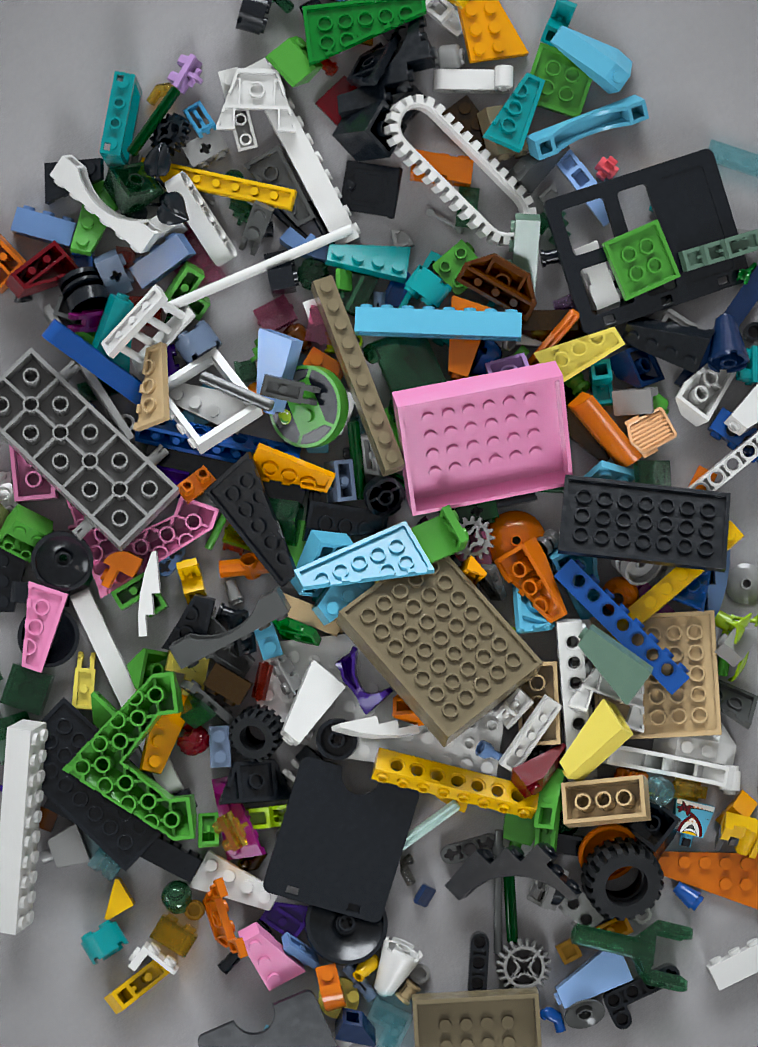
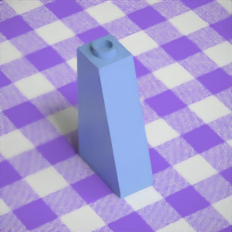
(276, 357)
(592, 978)

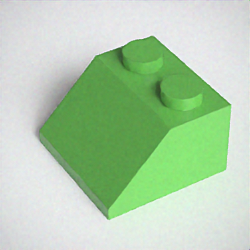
(292, 61)

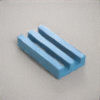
(205, 128)

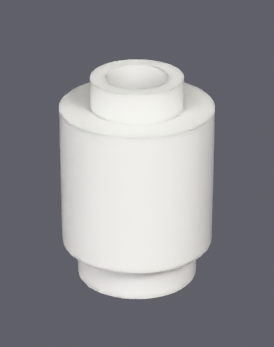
(736, 782)

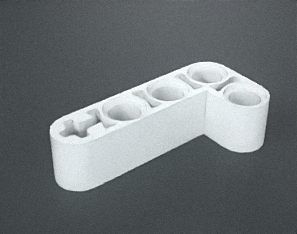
(474, 80)

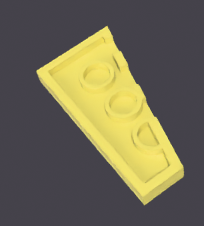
(581, 352)

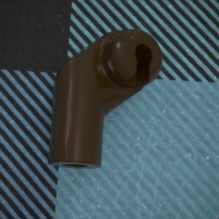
(251, 863)

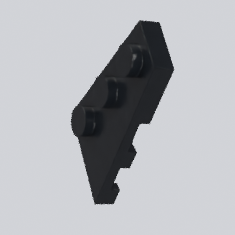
(95, 171)
(194, 620)

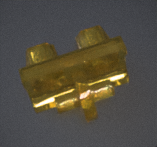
(689, 789)
(233, 831)

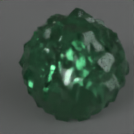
(311, 271)

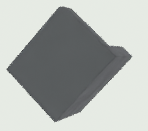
(61, 310)

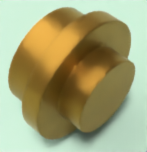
(195, 910)

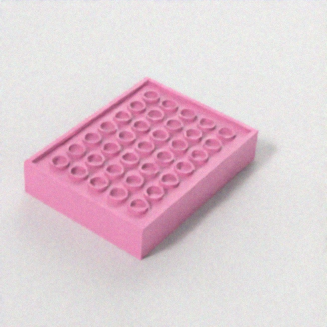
(483, 437)

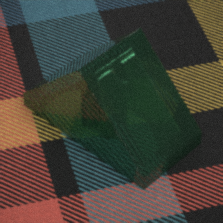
(196, 712)

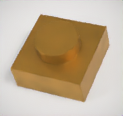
(568, 951)

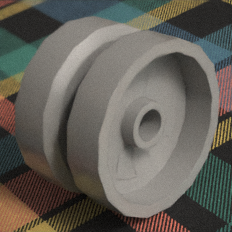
(635, 572)

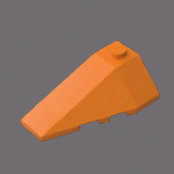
(531, 574)

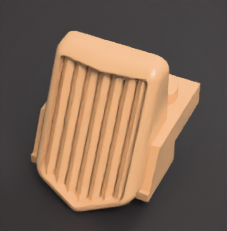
(650, 431)

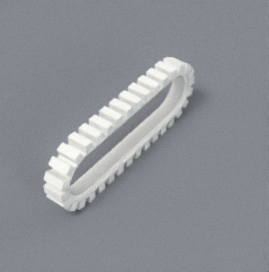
(440, 183)

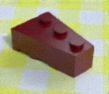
(41, 271)

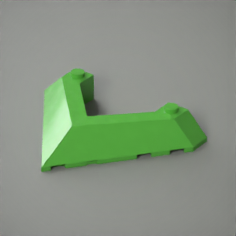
(106, 767)

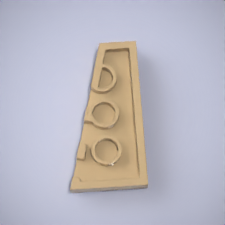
(154, 389)

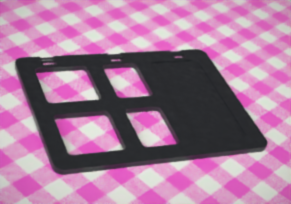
(691, 211)

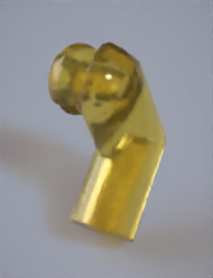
(158, 91)

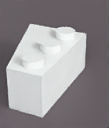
(599, 282)

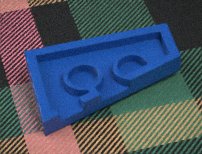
(696, 592)

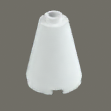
(395, 965)

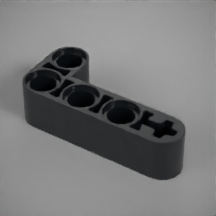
(624, 999)

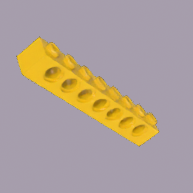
(446, 776)

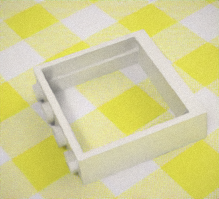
(225, 429)

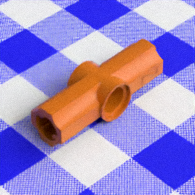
(246, 566)

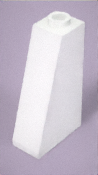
(745, 415)
(312, 700)

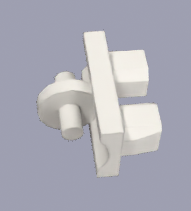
(513, 708)

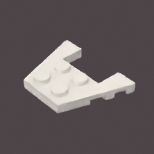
(256, 91)
(596, 683)

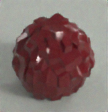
(193, 740)

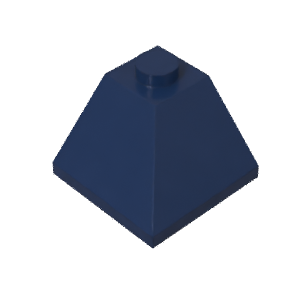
(636, 368)

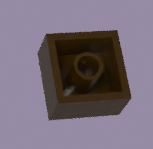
(227, 684)

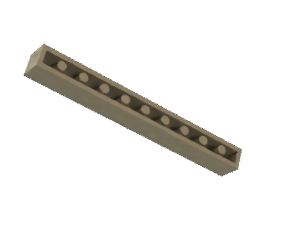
(357, 376)

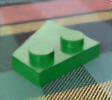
(294, 630)

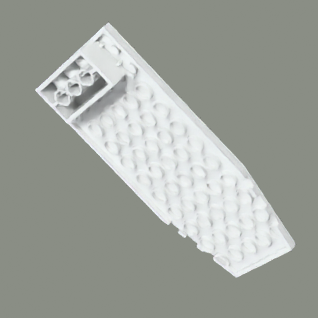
(346, 706)

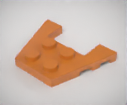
(221, 926)

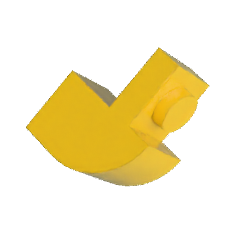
(191, 578)

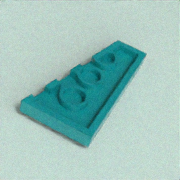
(516, 115)
(372, 260)

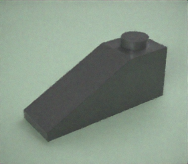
(532, 172)

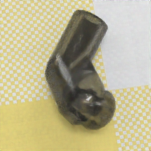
(405, 871)

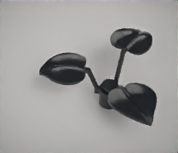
(172, 204)

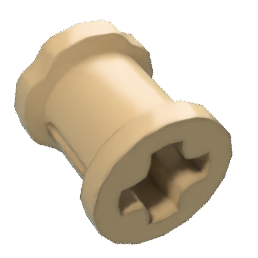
(406, 991)

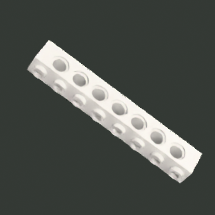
(564, 629)

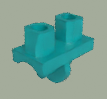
(750, 373)

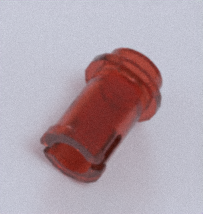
(329, 67)

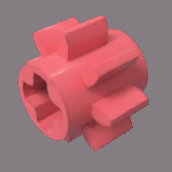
(606, 168)

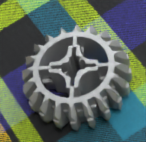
(510, 953)

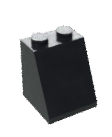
(364, 132)

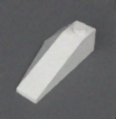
(702, 394)

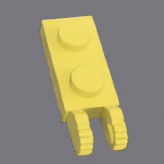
(84, 682)

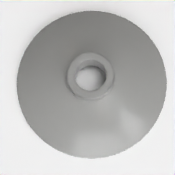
(735, 586)

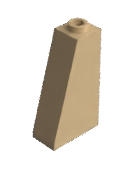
(303, 613)

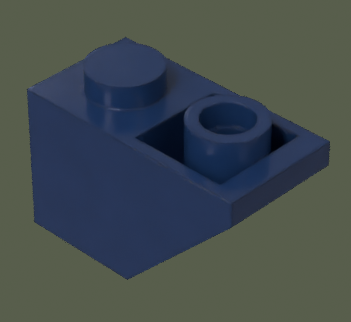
(355, 1028)

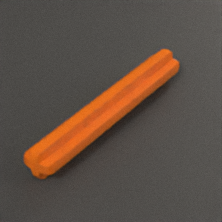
(557, 334)

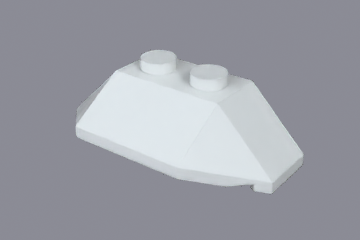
(712, 749)

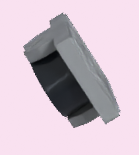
(545, 895)

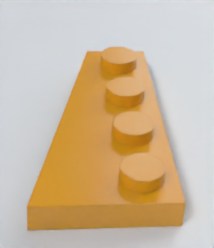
(290, 470)
(161, 741)

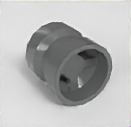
(549, 541)

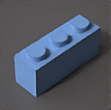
(43, 226)
(162, 260)

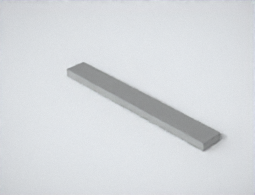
(97, 389)

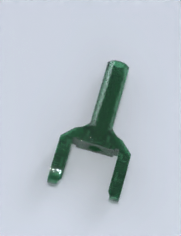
(639, 948)

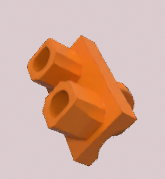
(196, 484)

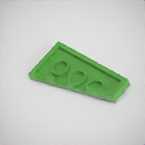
(89, 228)

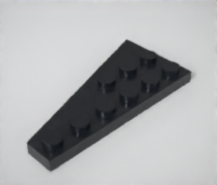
(247, 507)

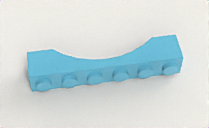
(614, 115)

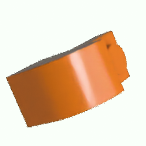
(120, 562)
(330, 987)

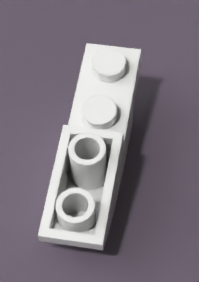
(244, 130)

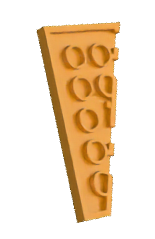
(489, 32)

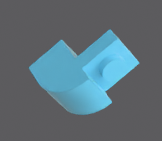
(268, 642)

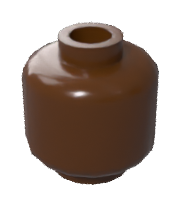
(298, 331)

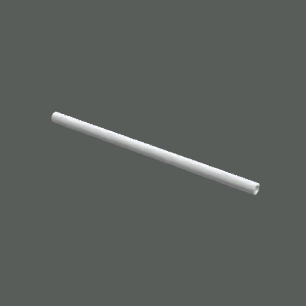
(261, 267)

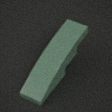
(719, 250)

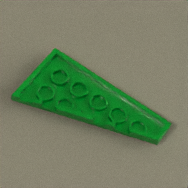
(344, 24)

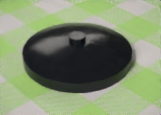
(343, 937)

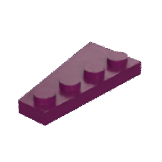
(253, 847)

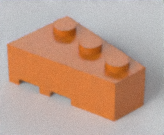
(454, 169)
(9, 262)

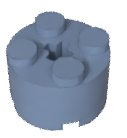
(196, 342)

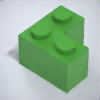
(185, 282)
(130, 594)

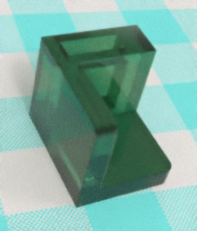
(246, 370)

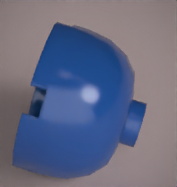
(486, 353)

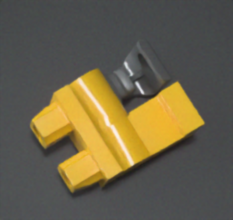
(740, 832)

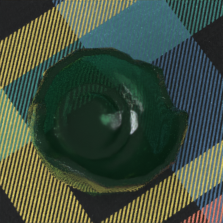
(176, 896)

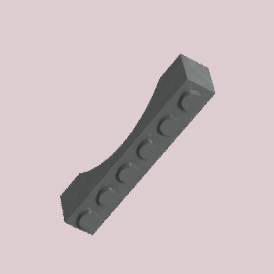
(195, 647)

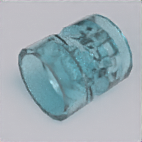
(104, 862)

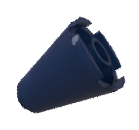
(727, 346)

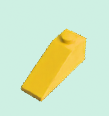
(135, 986)

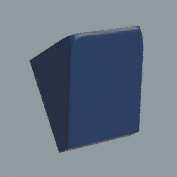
(424, 895)

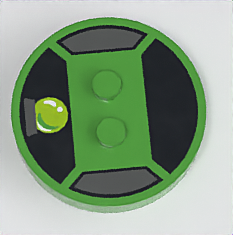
(310, 424)

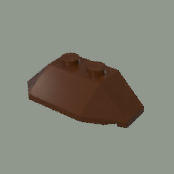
(500, 283)

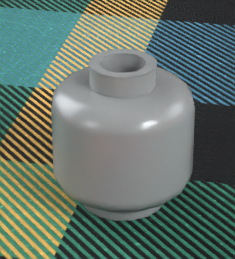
(450, 57)

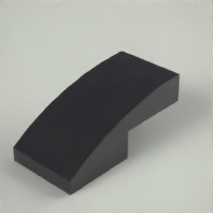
(246, 646)

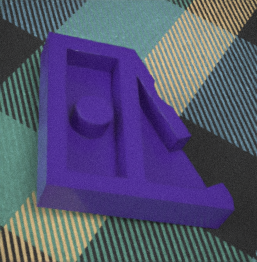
(286, 918)

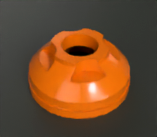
(628, 591)

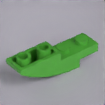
(549, 809)

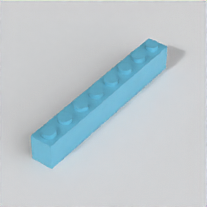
(438, 323)

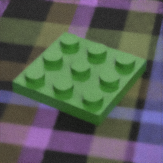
(564, 83)
(641, 260)

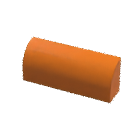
(604, 429)

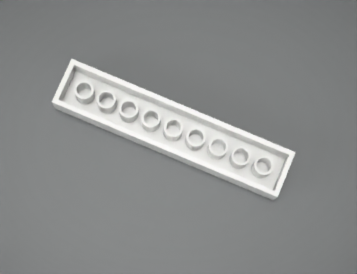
(20, 822)

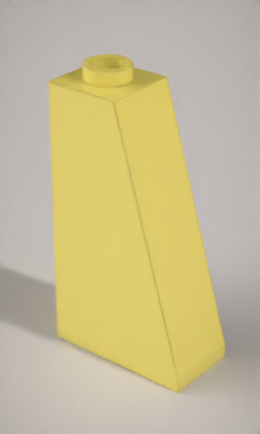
(596, 741)

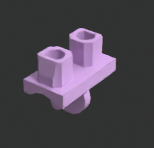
(188, 74)

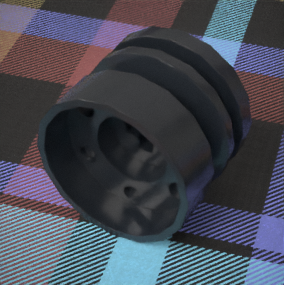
(83, 289)

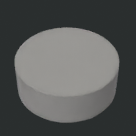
(420, 974)

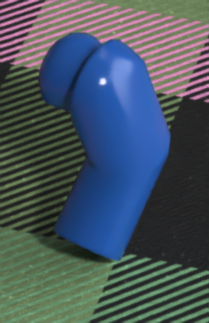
(554, 1016)

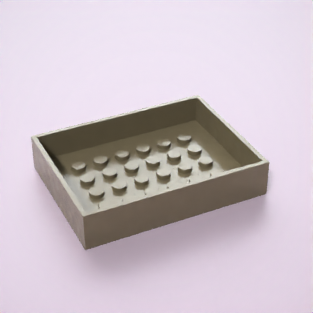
(440, 647)
(478, 1018)

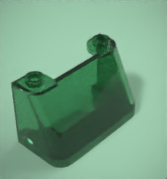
(404, 363)

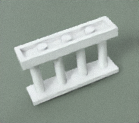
(138, 317)

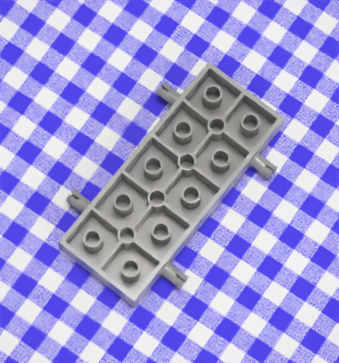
(81, 451)

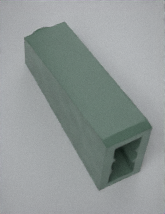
(615, 662)

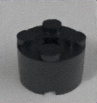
(252, 17)
(333, 750)

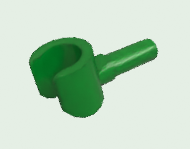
(744, 274)

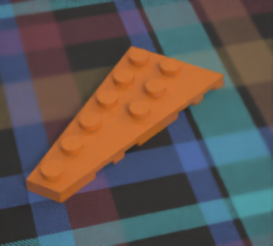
(716, 872)

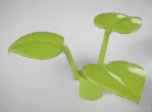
(728, 623)

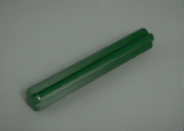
(153, 121)
(356, 456)
(510, 909)

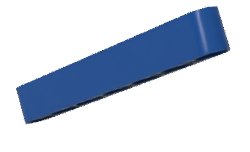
(93, 360)

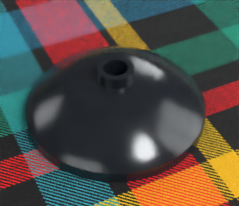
(59, 573)
(64, 642)

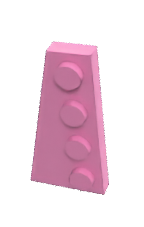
(41, 623)

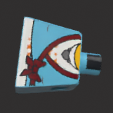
(694, 818)

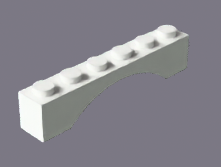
(74, 177)

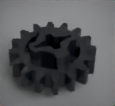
(172, 131)

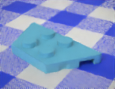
(527, 617)

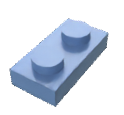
(298, 949)

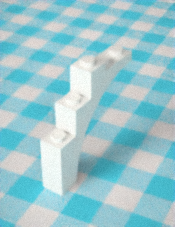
(672, 766)

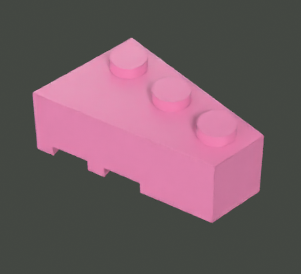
(269, 957)

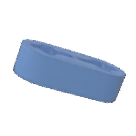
(172, 565)

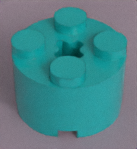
(427, 286)
(104, 941)

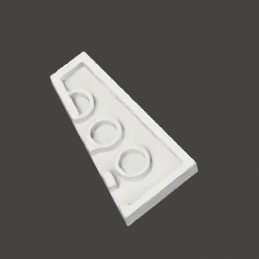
(206, 403)
(239, 883)

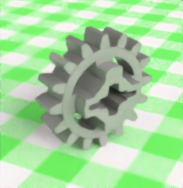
(481, 541)

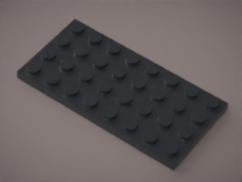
(644, 523)
(106, 823)

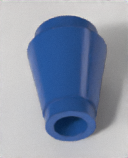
(688, 896)

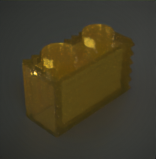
(174, 935)

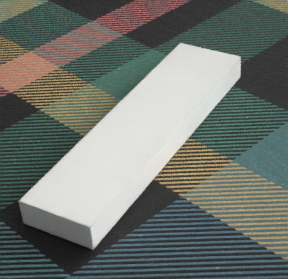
(530, 733)

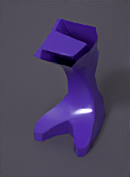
(348, 670)

